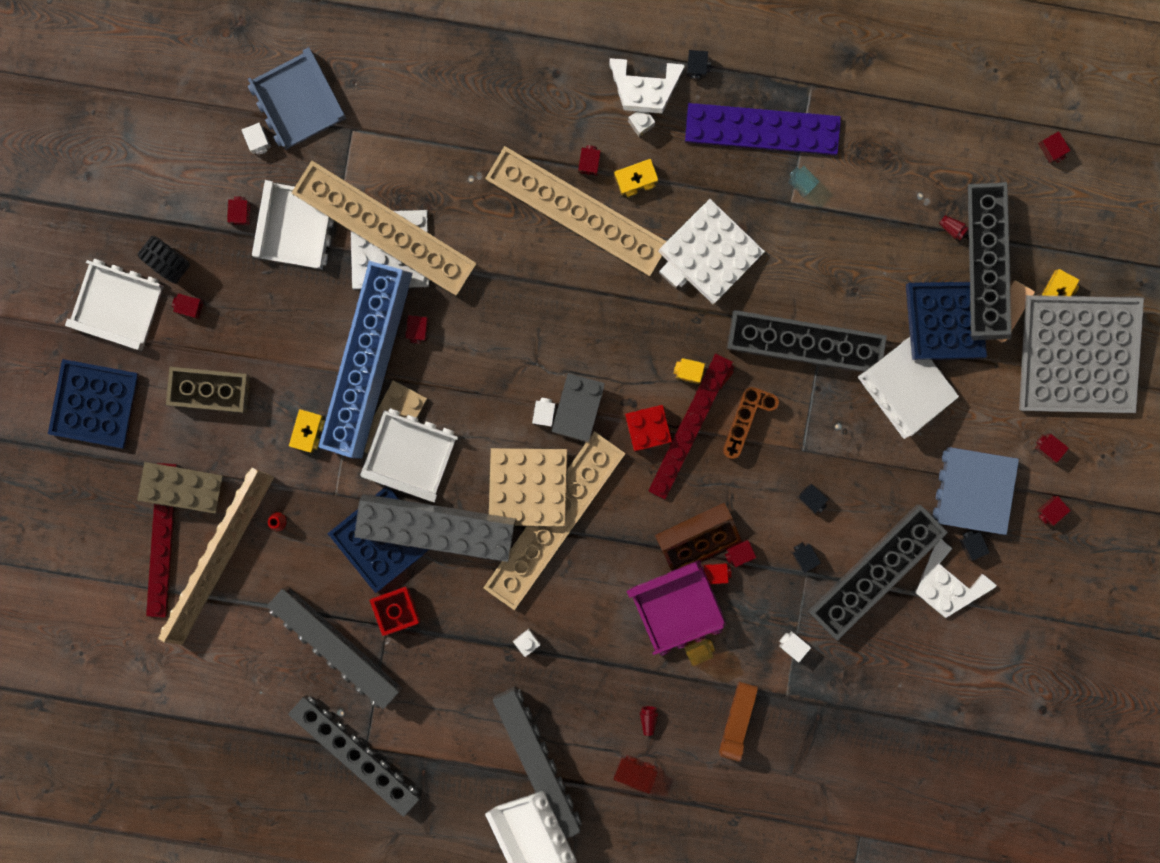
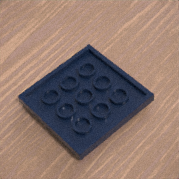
(941, 321)
(93, 403)
(374, 560)

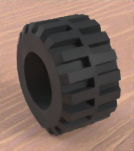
(163, 259)

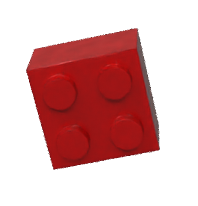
(648, 427)
(395, 610)

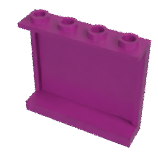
(678, 608)

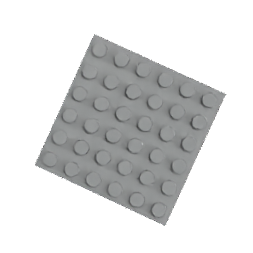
(1081, 353)

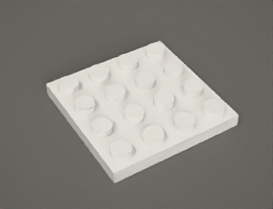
(711, 251)
(363, 252)

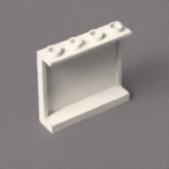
(290, 229)
(116, 305)
(908, 389)
(408, 455)
(529, 831)

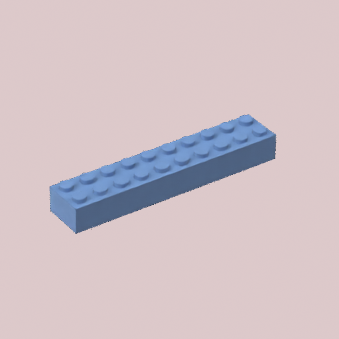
(365, 360)

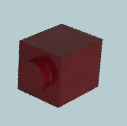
(1054, 147)
(589, 160)
(238, 211)
(187, 306)
(417, 329)
(1051, 447)
(1052, 511)
(740, 553)

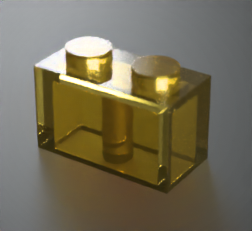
(699, 651)

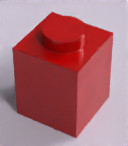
(717, 573)

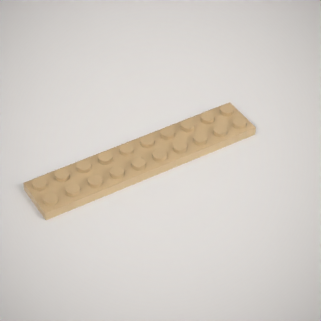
(576, 211)
(383, 228)
(539, 543)
(216, 557)

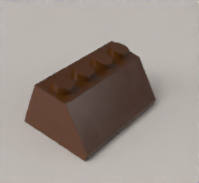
(698, 537)

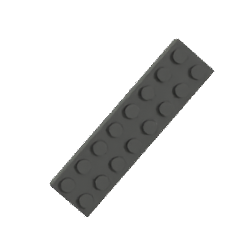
(989, 261)
(804, 342)
(434, 527)
(877, 572)
(334, 647)
(535, 758)

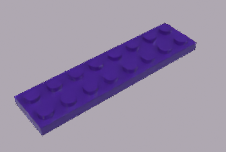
(762, 129)

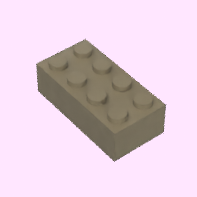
(208, 389)
(179, 487)

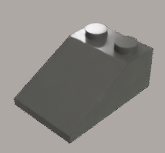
(578, 407)

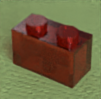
(635, 774)

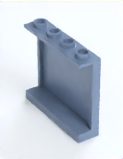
(296, 100)
(975, 490)

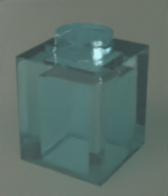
(803, 180)

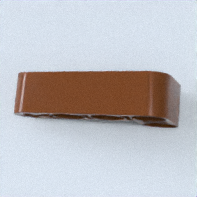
(745, 424)
(738, 721)

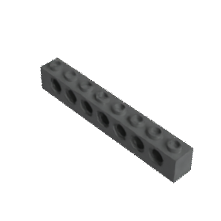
(357, 766)

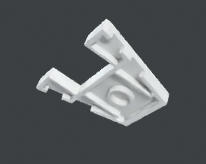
(644, 93)
(944, 590)

